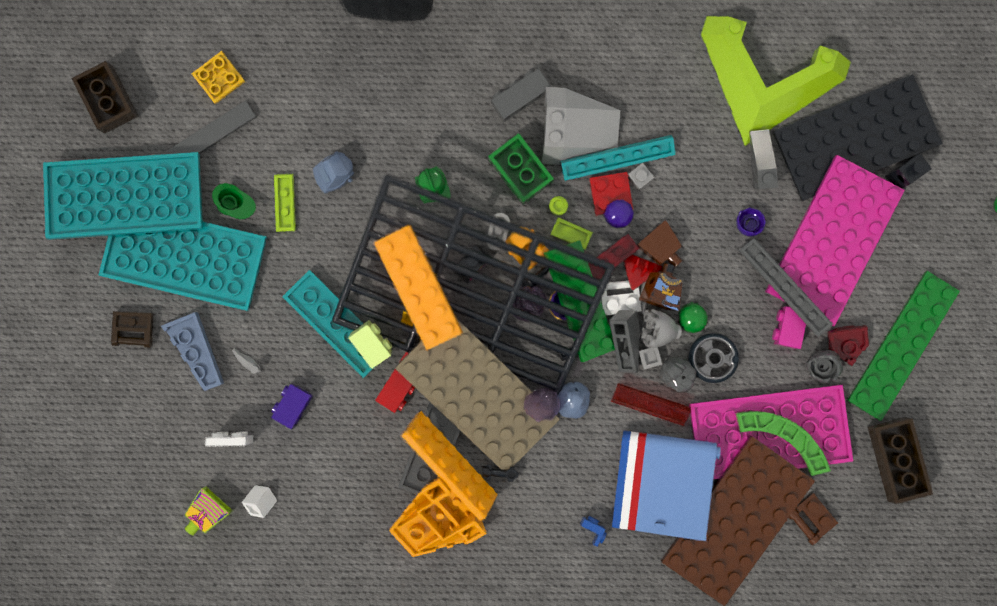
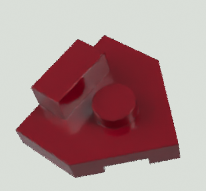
(848, 342)

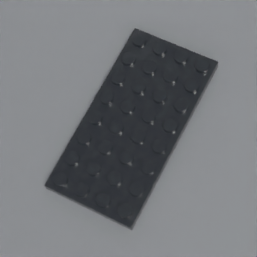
(866, 130)

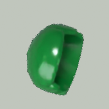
(693, 317)

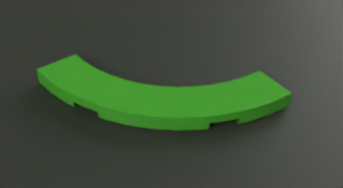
(789, 431)

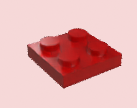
(608, 189)

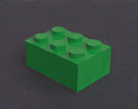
(520, 169)

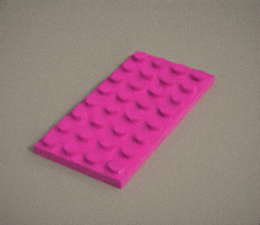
(839, 235)
(816, 410)

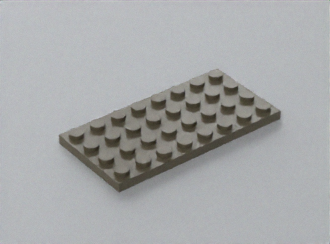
(476, 396)

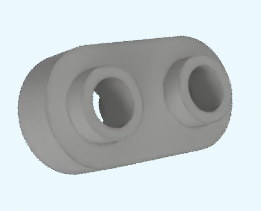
(498, 232)

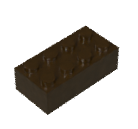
(900, 460)

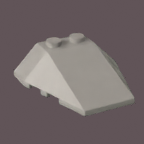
(576, 126)

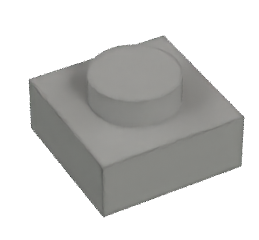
(640, 176)
(650, 358)

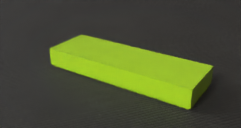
(284, 202)

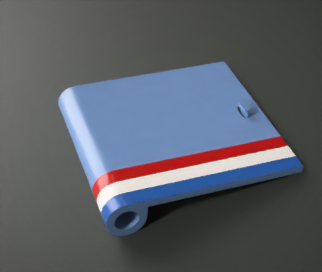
(664, 483)

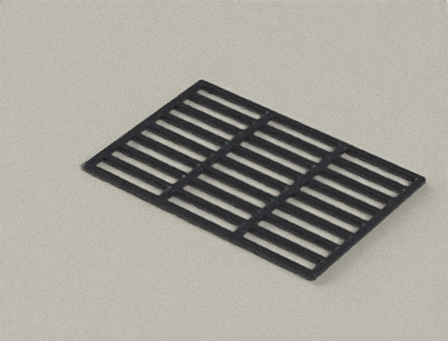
(508, 308)

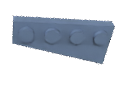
(191, 340)

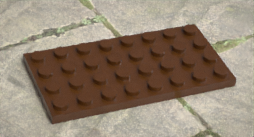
(744, 517)

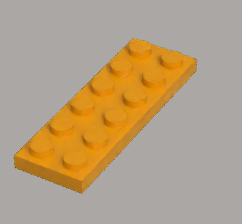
(418, 287)
(450, 465)

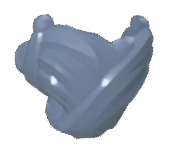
(574, 400)

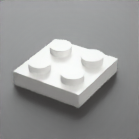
(224, 439)

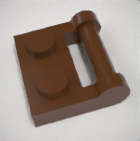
(817, 515)

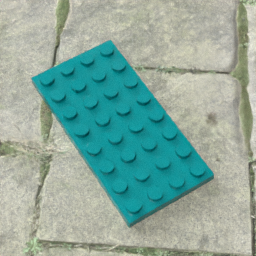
(122, 195)
(201, 264)

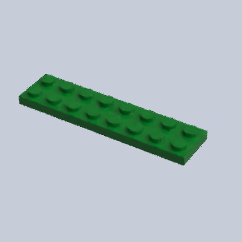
(903, 345)

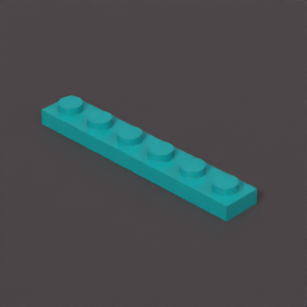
(618, 157)

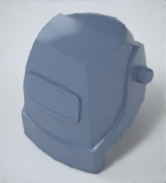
(333, 172)

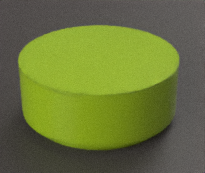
(558, 206)

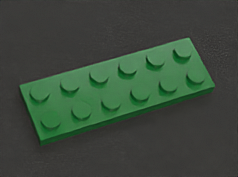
(599, 335)

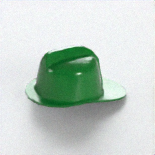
(433, 180)
(233, 201)

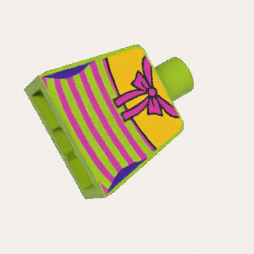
(206, 511)

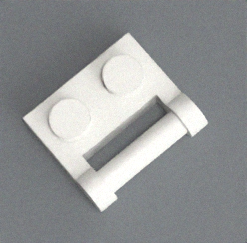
(627, 302)

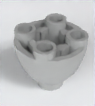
(658, 329)

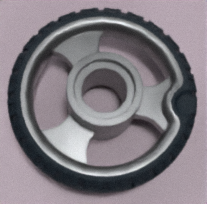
(706, 343)

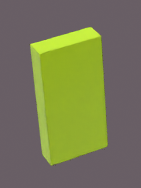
(570, 232)

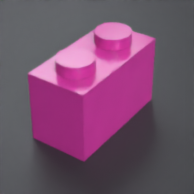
(789, 330)

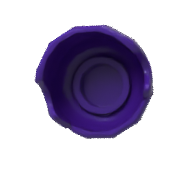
(618, 214)
(755, 225)

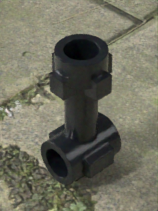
(511, 474)

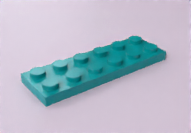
(317, 306)

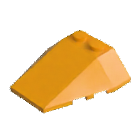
(436, 521)

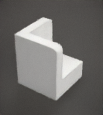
(259, 501)

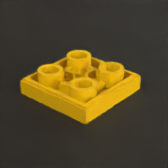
(218, 77)

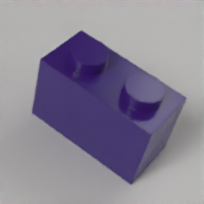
(291, 406)

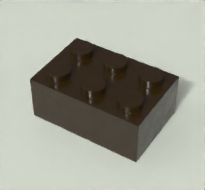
(105, 97)

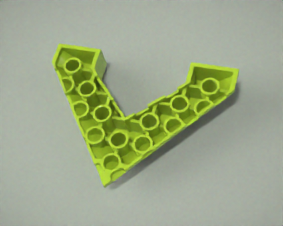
(750, 101)

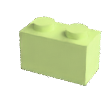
(371, 343)

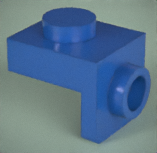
(592, 525)

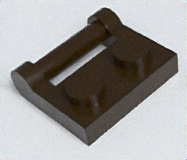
(135, 323)

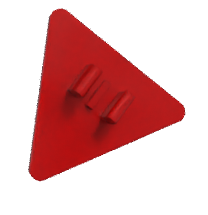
(639, 270)

